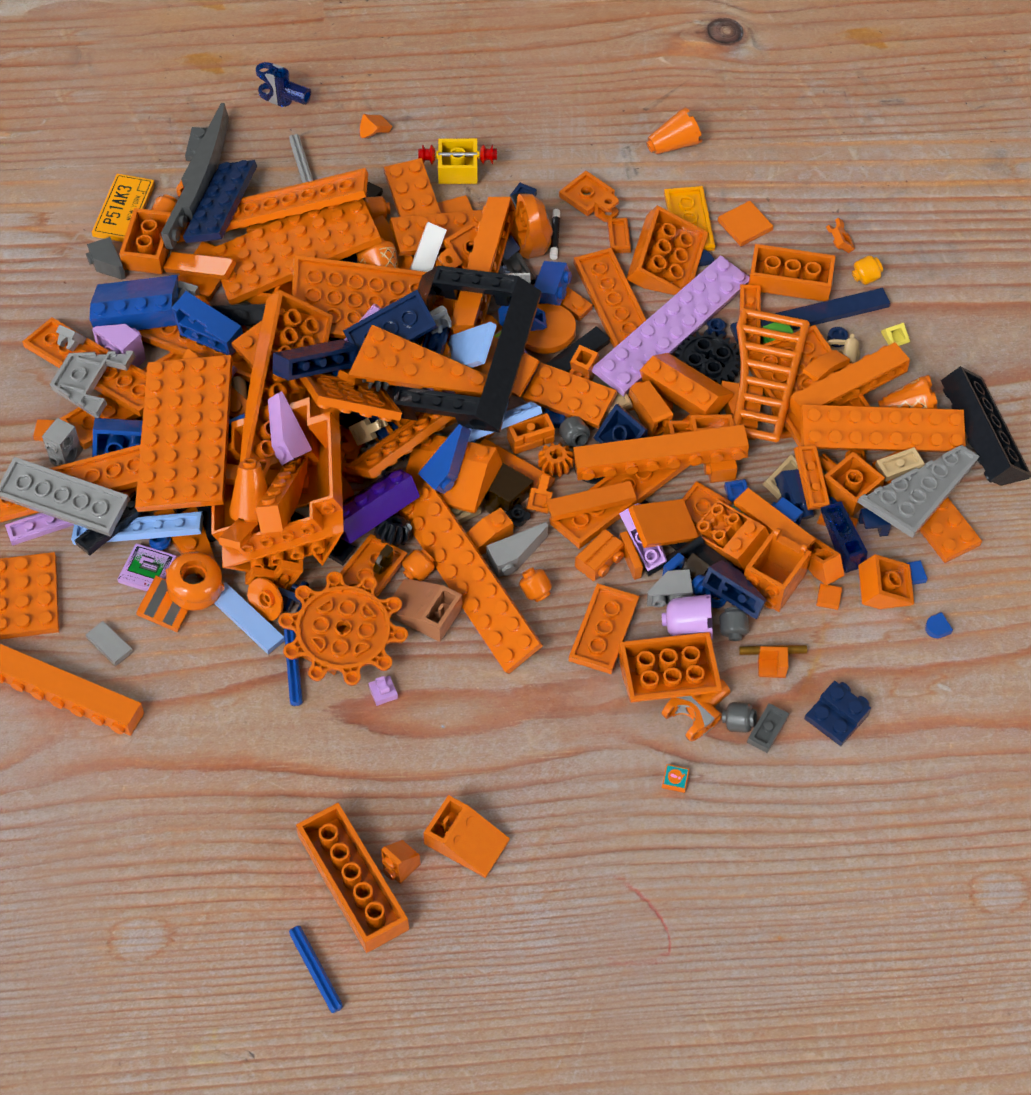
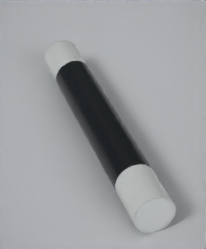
(555, 236)

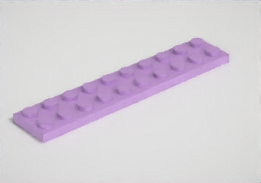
(671, 324)

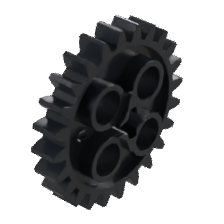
(711, 356)

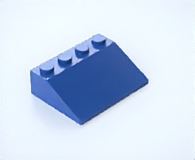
(135, 303)

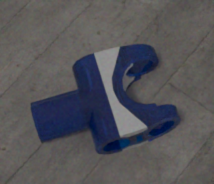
(281, 88)

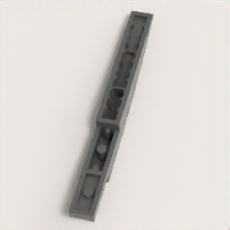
(197, 177)

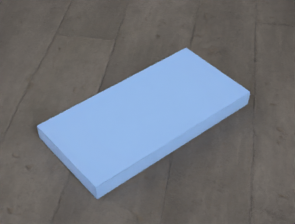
(472, 345)

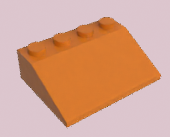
(666, 252)
(475, 476)
(669, 667)

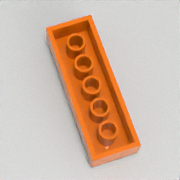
(352, 877)

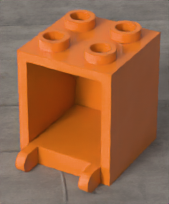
(778, 569)

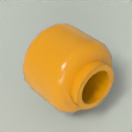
(867, 270)

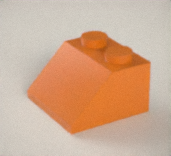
(885, 583)

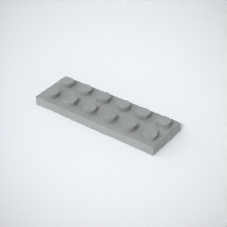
(63, 496)

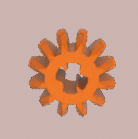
(555, 459)

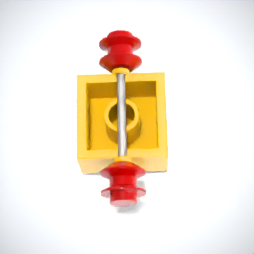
(457, 159)

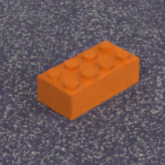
(792, 272)

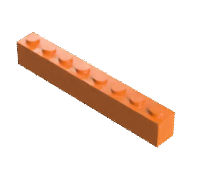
(487, 257)
(661, 452)
(69, 691)

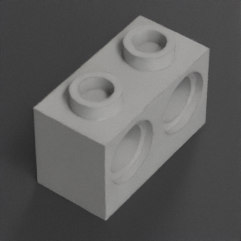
(62, 443)

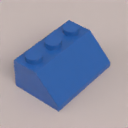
(115, 435)

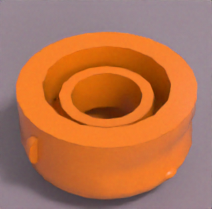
(194, 595)

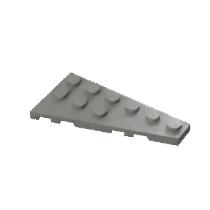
(918, 493)

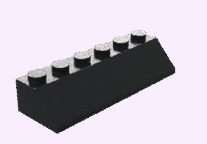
(985, 428)

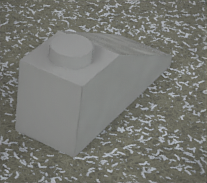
(511, 552)

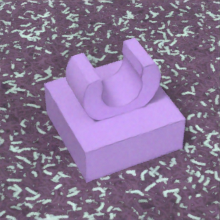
(383, 690)

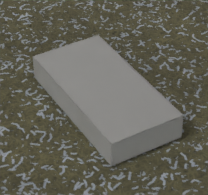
(109, 643)

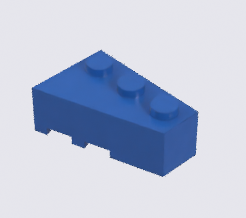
(205, 324)

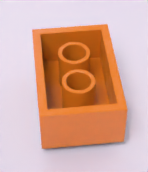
(143, 244)

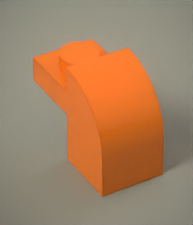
(583, 362)

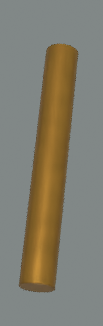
(754, 650)

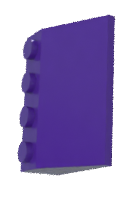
(377, 503)

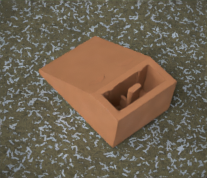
(427, 607)

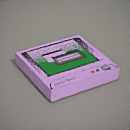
(143, 566)

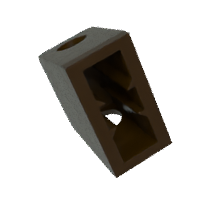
(507, 490)

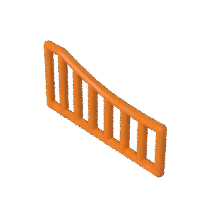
(746, 363)

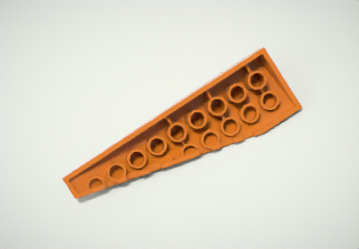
(285, 326)

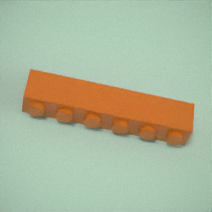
(853, 380)

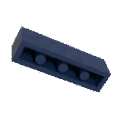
(314, 359)

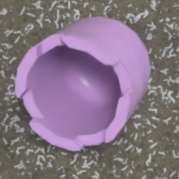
(688, 615)

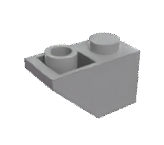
(670, 586)

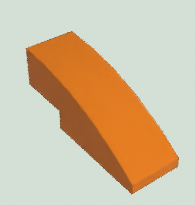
(699, 422)

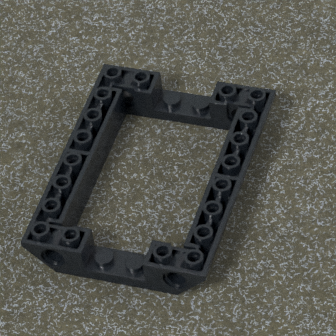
(489, 410)

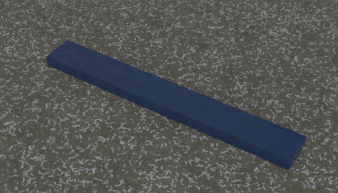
(833, 309)

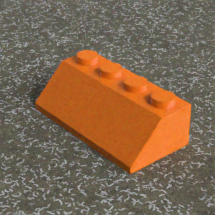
(685, 385)

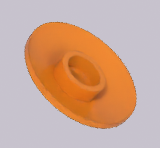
(265, 598)

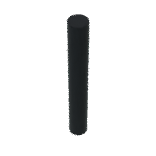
(682, 550)

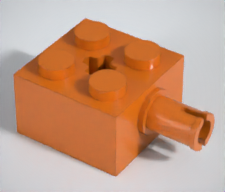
(850, 480)

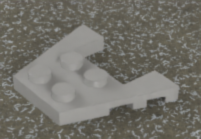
(81, 374)

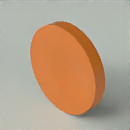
(559, 330)

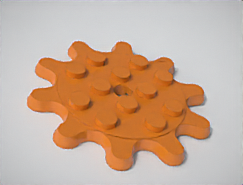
(337, 606)

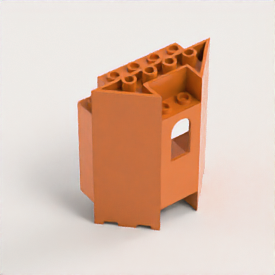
(306, 536)

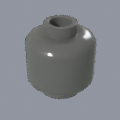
(574, 431)
(734, 623)
(739, 717)

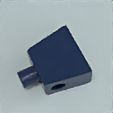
(792, 490)

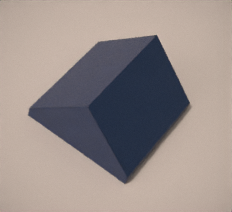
(619, 427)

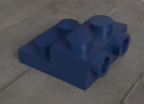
(838, 712)

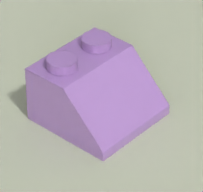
(121, 339)

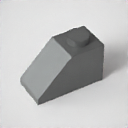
(105, 258)

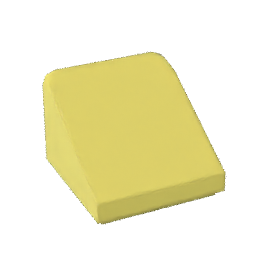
(896, 334)

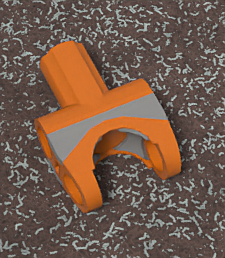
(700, 709)

